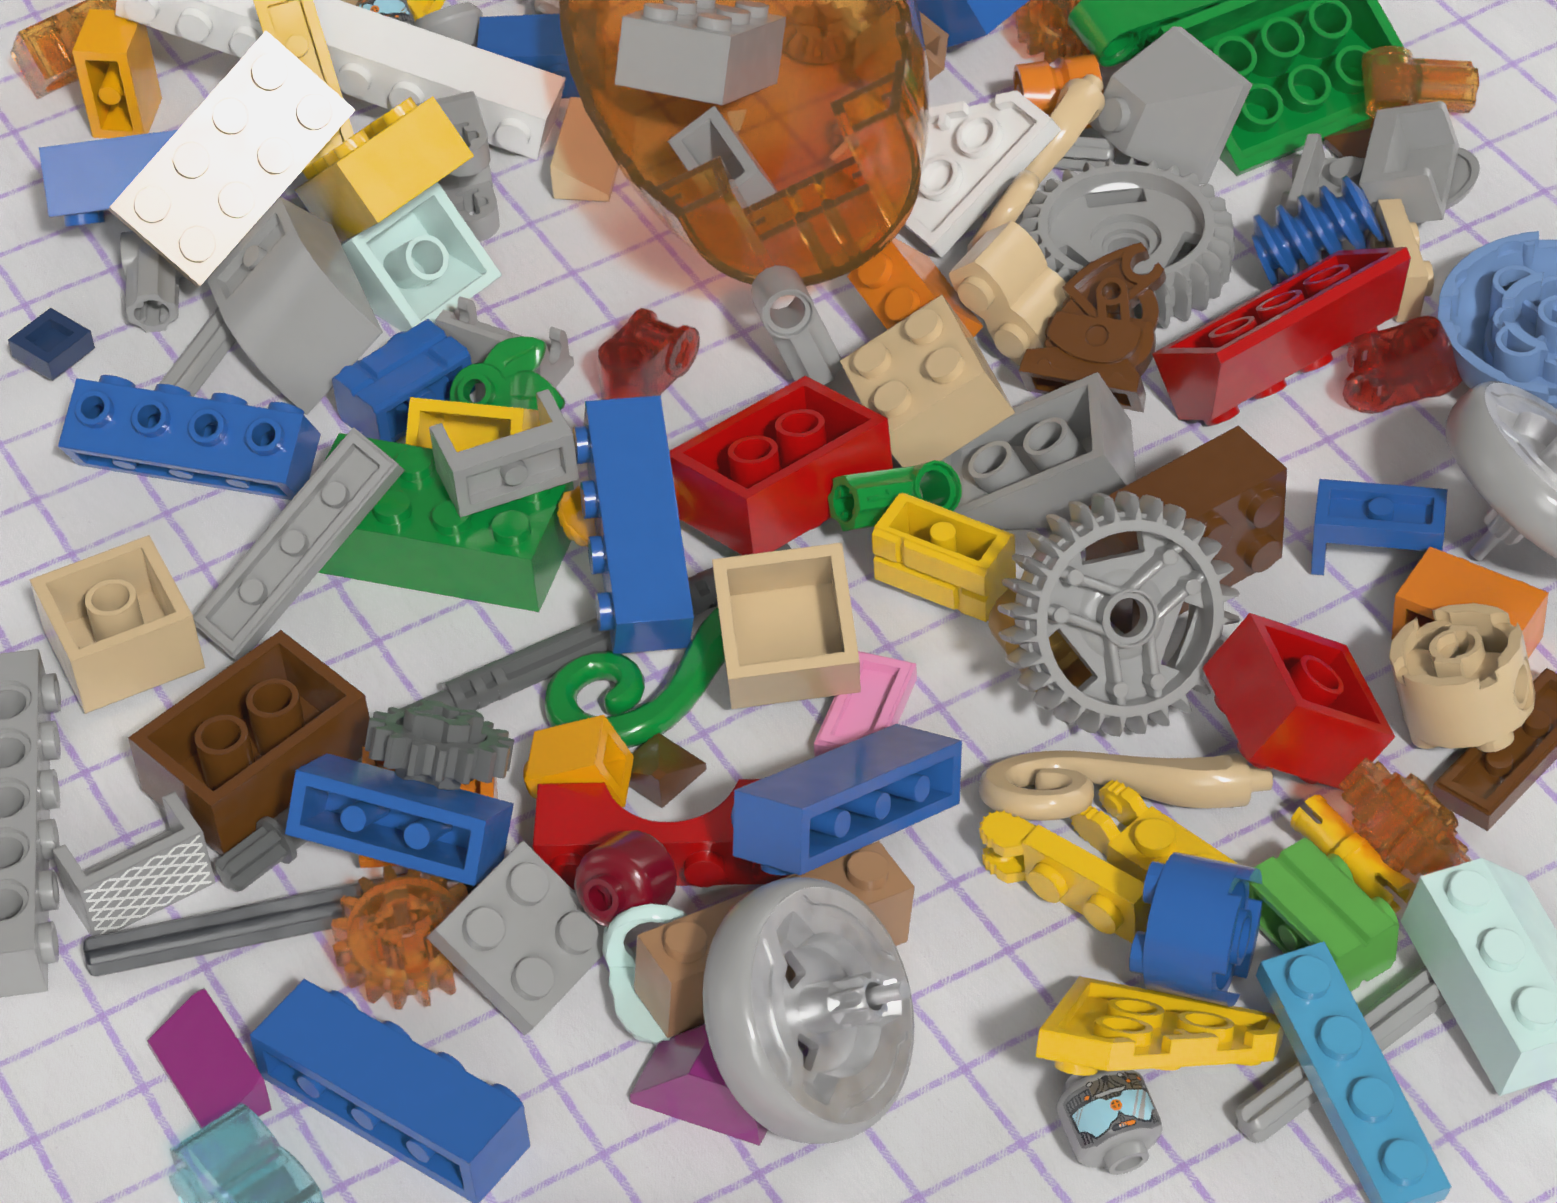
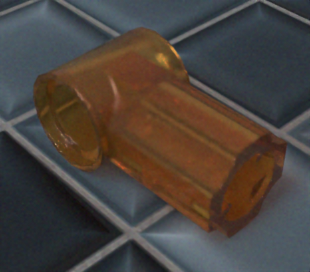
(1398, 80)

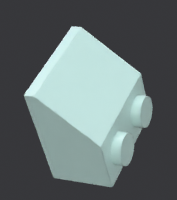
(419, 261)

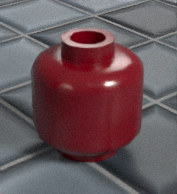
(624, 874)

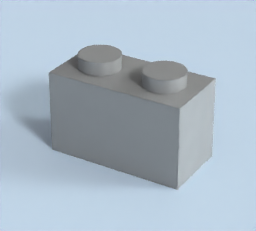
(714, 137)

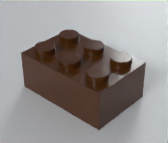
(1230, 489)
(245, 733)

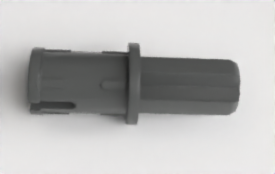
(258, 853)

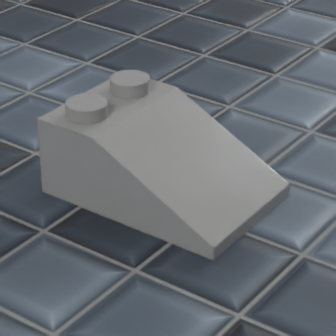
(1046, 456)

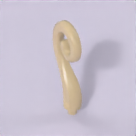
(1076, 107)
(1067, 779)

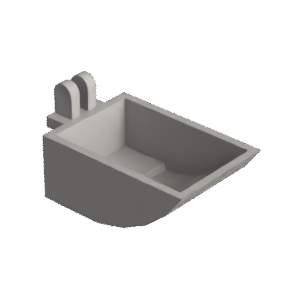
(294, 302)

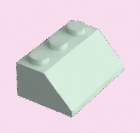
(1493, 965)

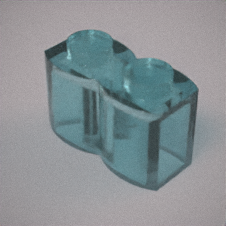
(239, 1163)

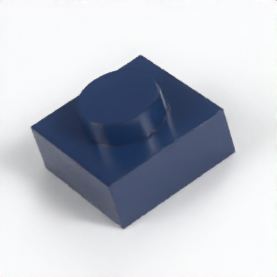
(51, 343)

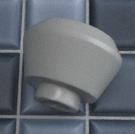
(455, 22)

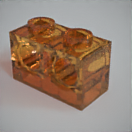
(46, 47)

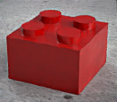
(1296, 701)

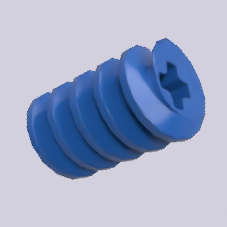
(1314, 230)

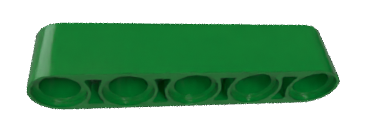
(1124, 28)

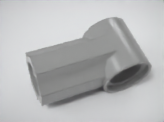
(150, 285)
(795, 328)

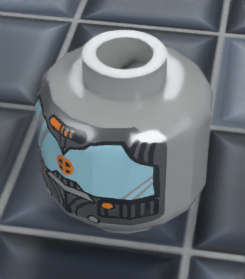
(1109, 1119)

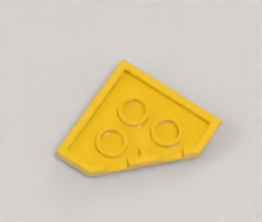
(1139, 1028)

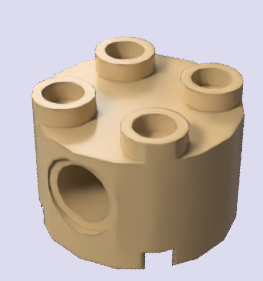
(1463, 678)

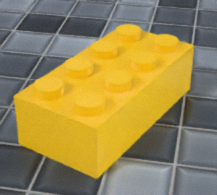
(382, 167)

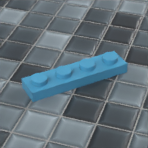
(1352, 1078)

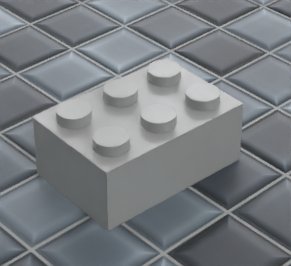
(700, 49)

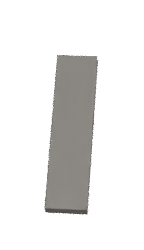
(297, 545)

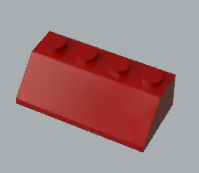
(1282, 332)

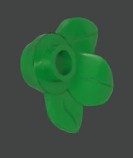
(507, 376)

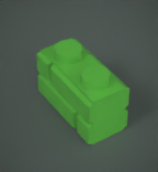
(1315, 901)

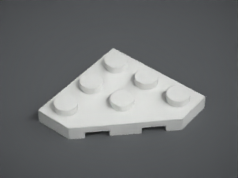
(972, 161)

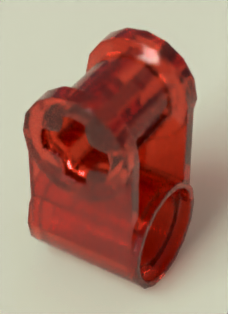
(645, 356)
(1406, 360)

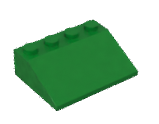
(1300, 68)

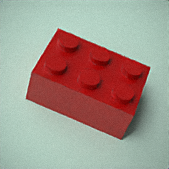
(774, 465)

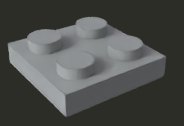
(521, 938)

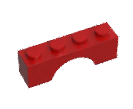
(583, 815)

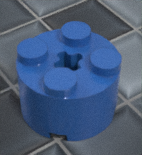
(1197, 928)

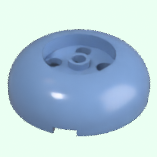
(1504, 314)

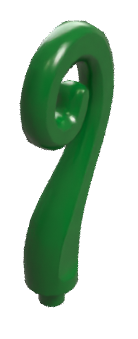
(680, 694)

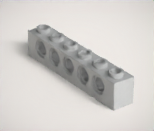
(26, 829)

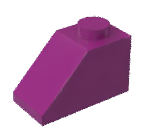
(688, 1086)

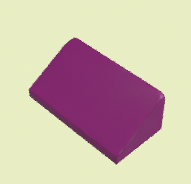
(207, 1062)

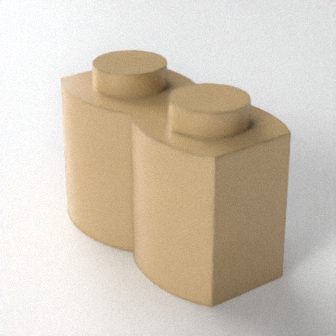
(1009, 288)

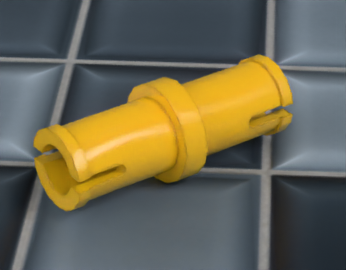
(1340, 838)

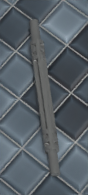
(545, 658)

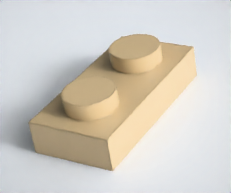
(1402, 233)

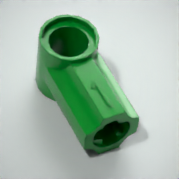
(863, 498)

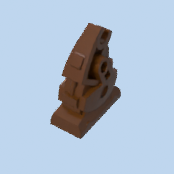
(1099, 329)

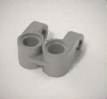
(471, 183)

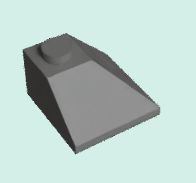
(1173, 105)

